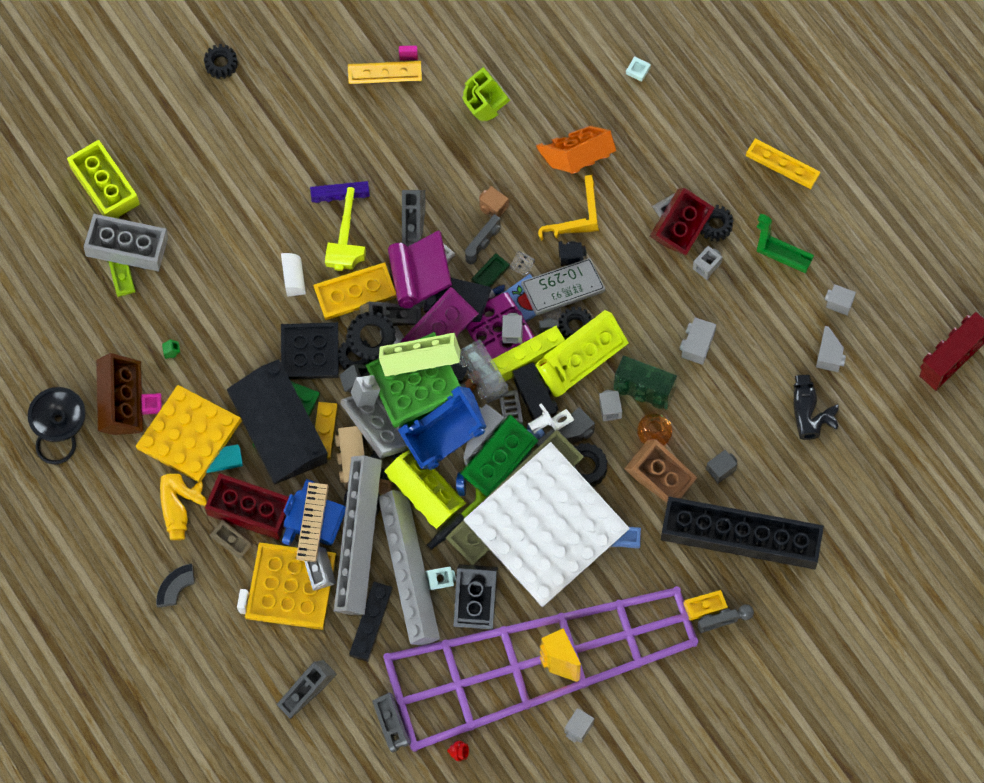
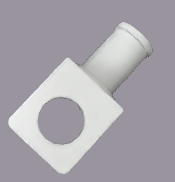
(545, 420)

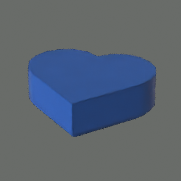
(460, 484)

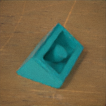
(228, 458)

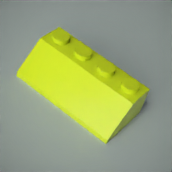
(425, 489)

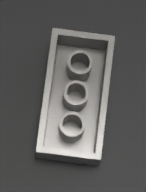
(126, 242)

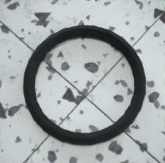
(55, 461)

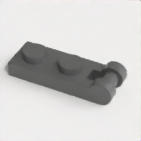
(482, 239)
(391, 722)

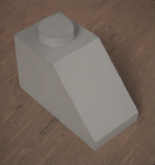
(830, 352)

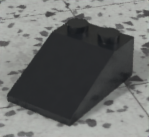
(473, 293)
(475, 596)

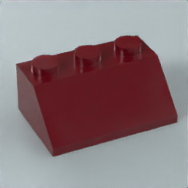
(682, 221)

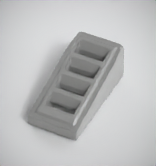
(503, 409)

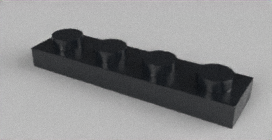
(371, 621)

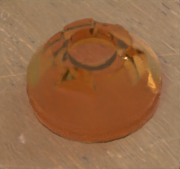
(645, 433)

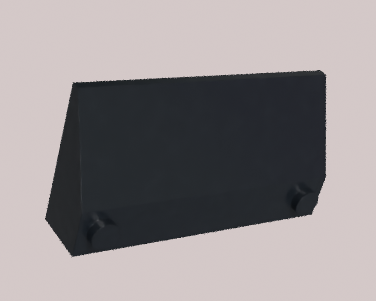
(277, 422)

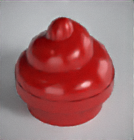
(459, 751)

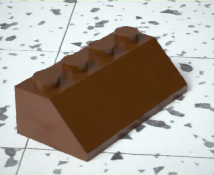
(119, 395)

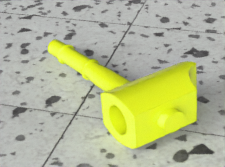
(341, 255)

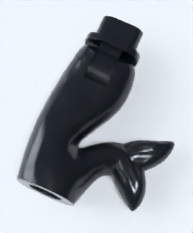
(804, 405)

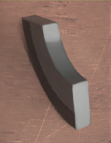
(174, 584)

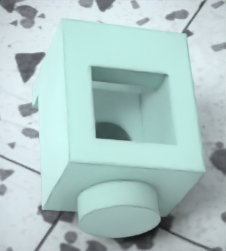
(447, 574)

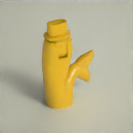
(172, 508)

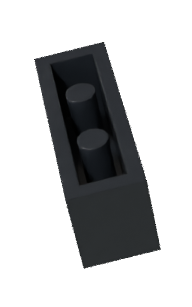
(534, 391)

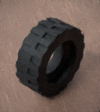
(599, 458)

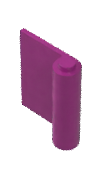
(419, 269)

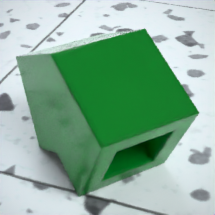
(170, 349)

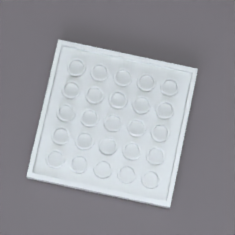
(546, 524)

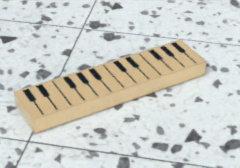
(312, 522)

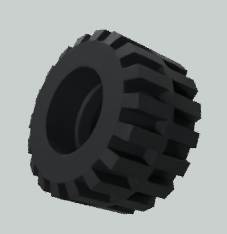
(356, 326)

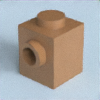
(493, 202)

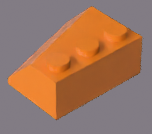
(579, 149)

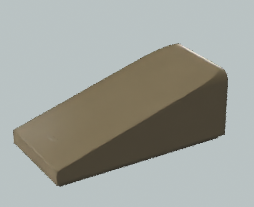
(230, 539)

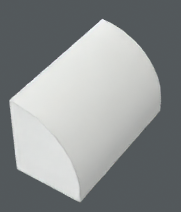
(293, 274)

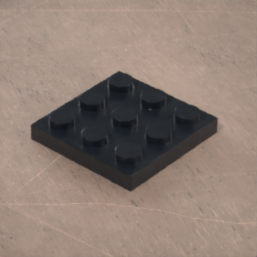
(310, 350)

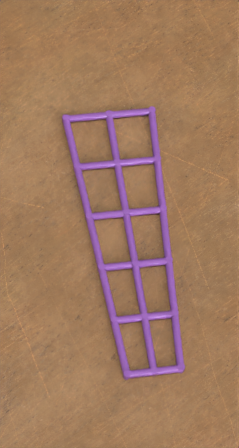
(515, 667)

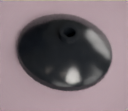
(53, 404)

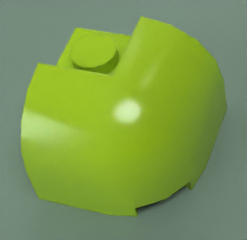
(484, 95)

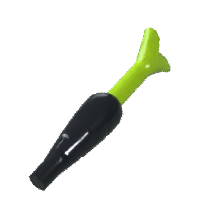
(454, 521)

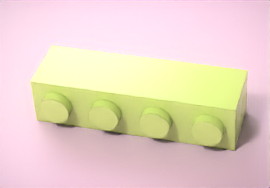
(419, 354)

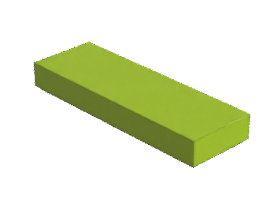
(122, 278)

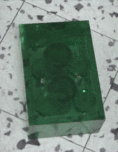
(645, 382)

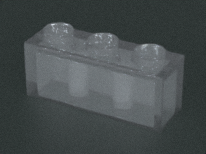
(483, 371)

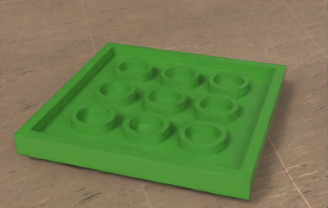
(413, 393)

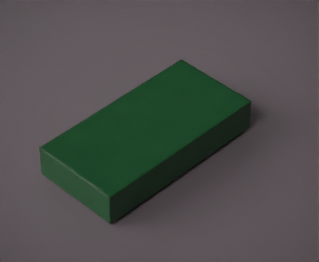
(491, 271)

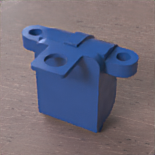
(294, 512)

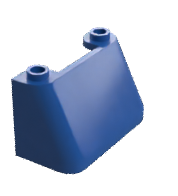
(444, 429)

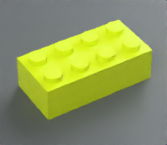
(103, 180)

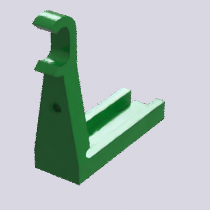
(781, 250)

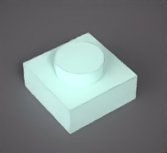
(638, 69)

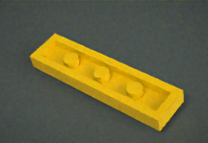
(384, 72)
(783, 163)

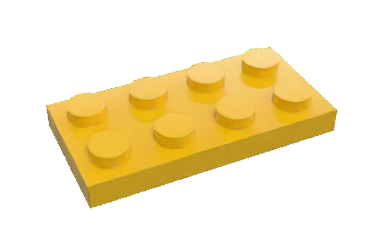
(354, 289)

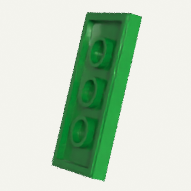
(499, 456)

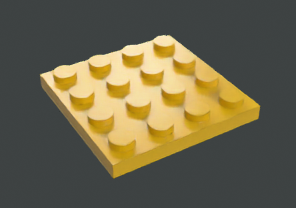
(188, 433)
(283, 589)

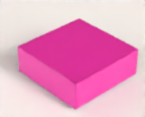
(408, 53)
(151, 403)

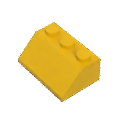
(560, 656)

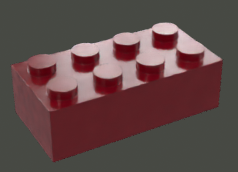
(953, 352)
(247, 506)

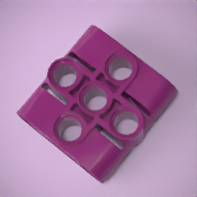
(494, 343)

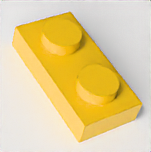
(705, 605)

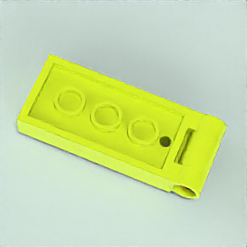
(581, 353)

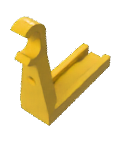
(580, 225)

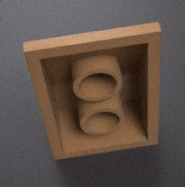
(660, 471)

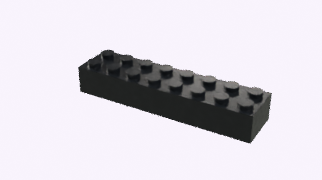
(742, 533)

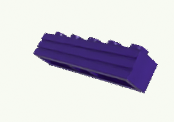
(338, 191)

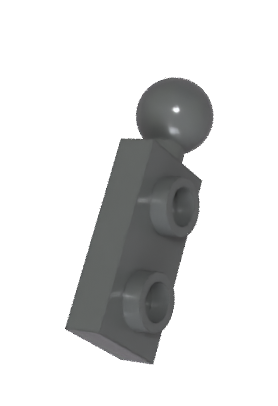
(724, 618)

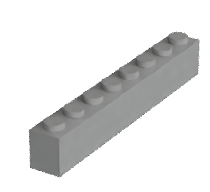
(357, 535)
(408, 568)

